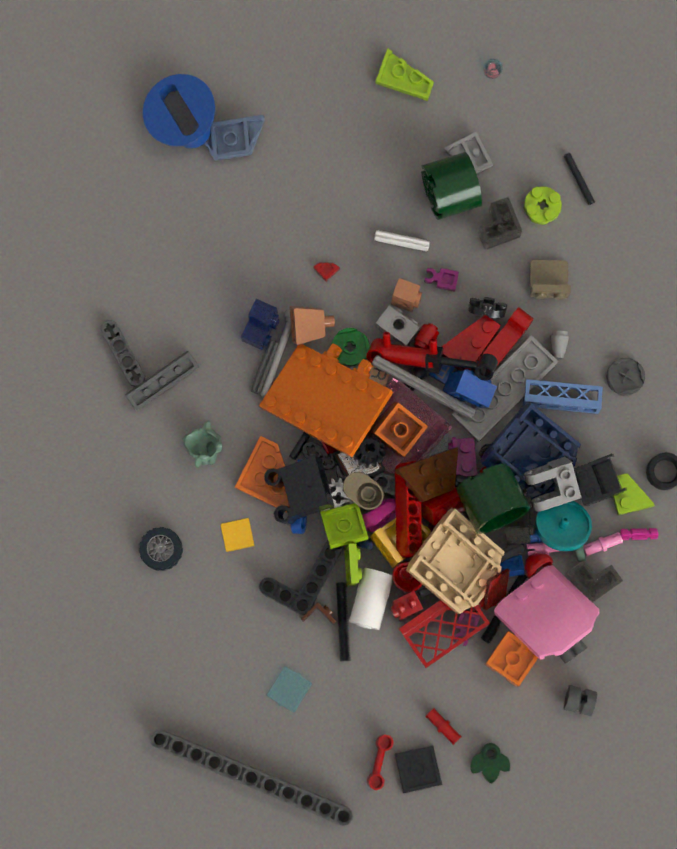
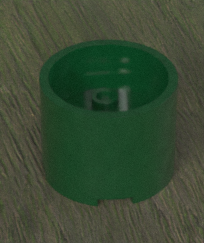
(451, 185)
(492, 498)

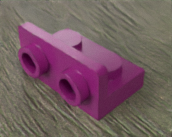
(466, 456)

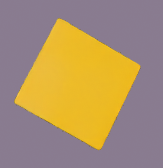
(237, 535)

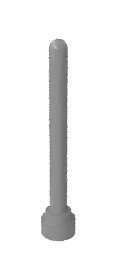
(277, 357)

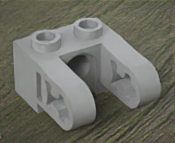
(565, 482)

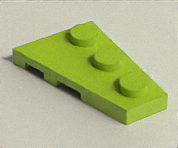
(403, 78)

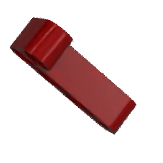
(509, 335)

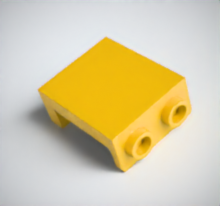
(385, 541)

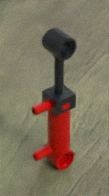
(430, 358)

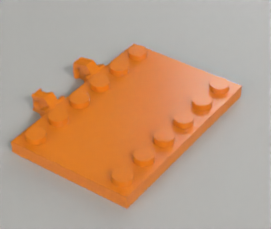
(327, 398)

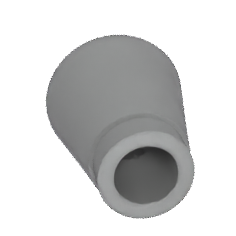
(559, 343)

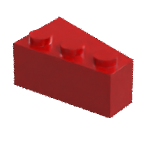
(472, 341)

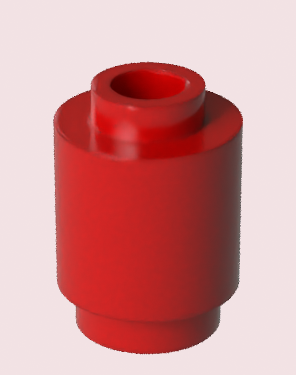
(425, 334)

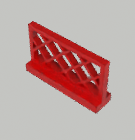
(430, 615)

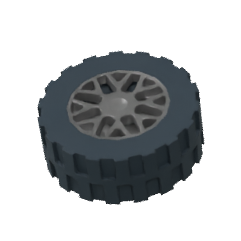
(160, 549)

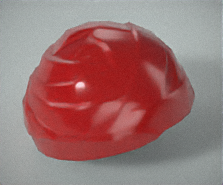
(537, 562)
(404, 579)

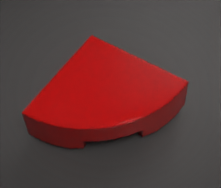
(326, 270)

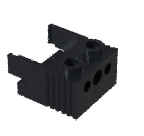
(598, 480)

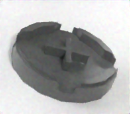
(625, 376)

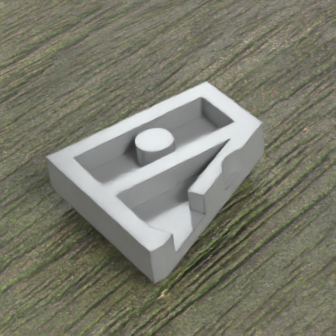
(474, 148)

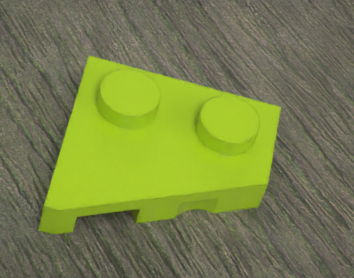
(632, 499)

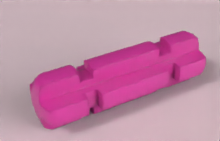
(639, 534)

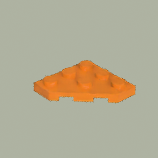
(251, 481)

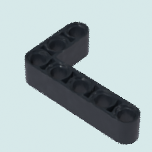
(310, 598)

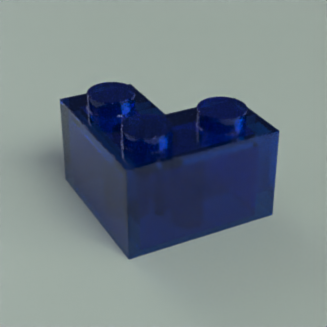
(261, 321)

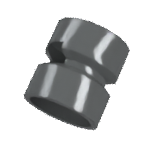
(575, 695)

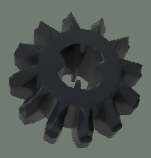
(374, 456)

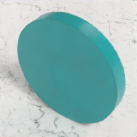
(564, 526)

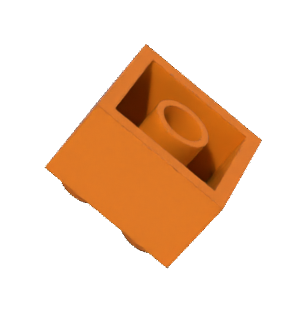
(399, 429)

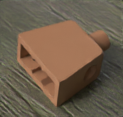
(308, 324)

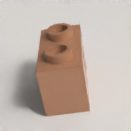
(406, 295)

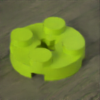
(533, 210)

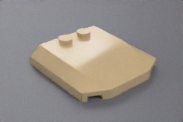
(456, 562)

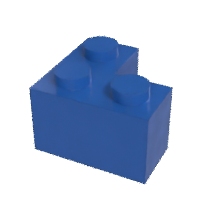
(468, 387)

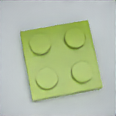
(344, 525)
(352, 572)

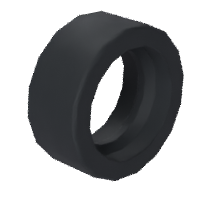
(651, 475)

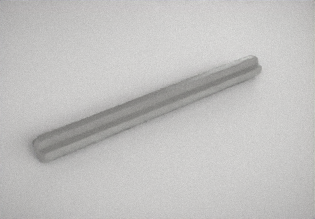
(423, 387)

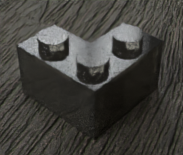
(505, 225)
(591, 585)

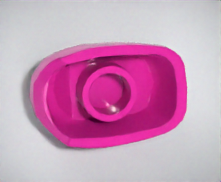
(380, 516)

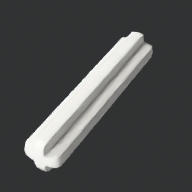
(401, 240)

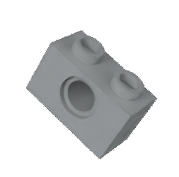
(402, 336)

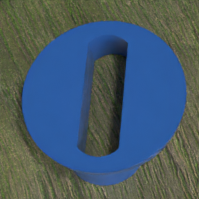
(160, 120)

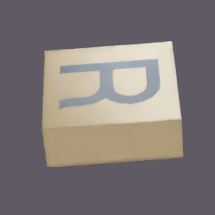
(378, 376)

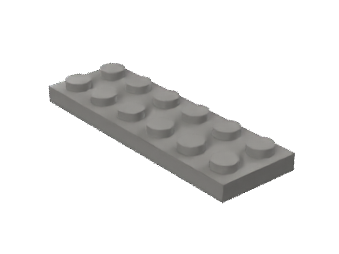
(527, 362)

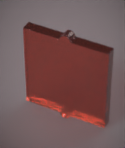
(496, 589)

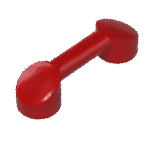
(383, 743)

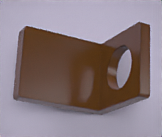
(324, 610)

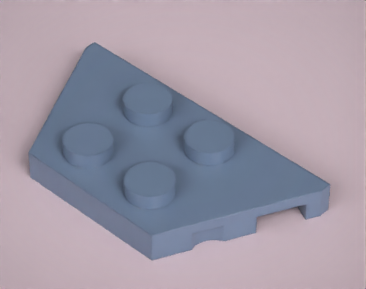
(234, 137)

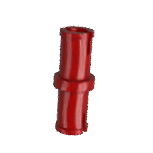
(443, 726)

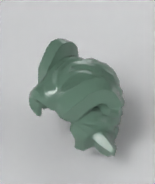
(203, 445)

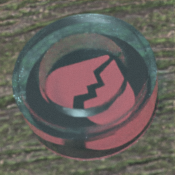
(493, 68)

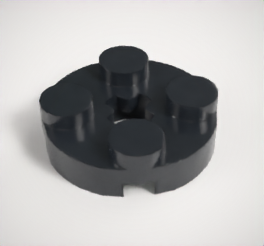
(488, 307)

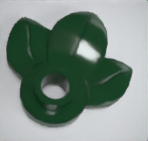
(492, 765)

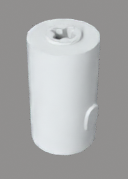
(371, 599)

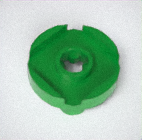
(356, 338)

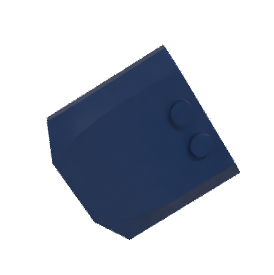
(529, 443)

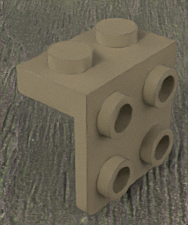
(549, 279)

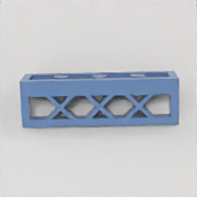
(561, 403)

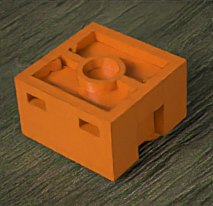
(511, 659)

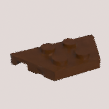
(431, 475)

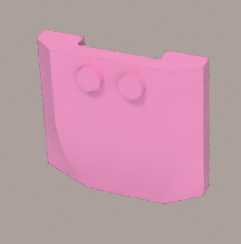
(548, 613)

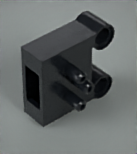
(305, 489)

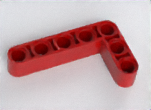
(407, 521)

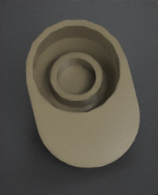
(363, 490)

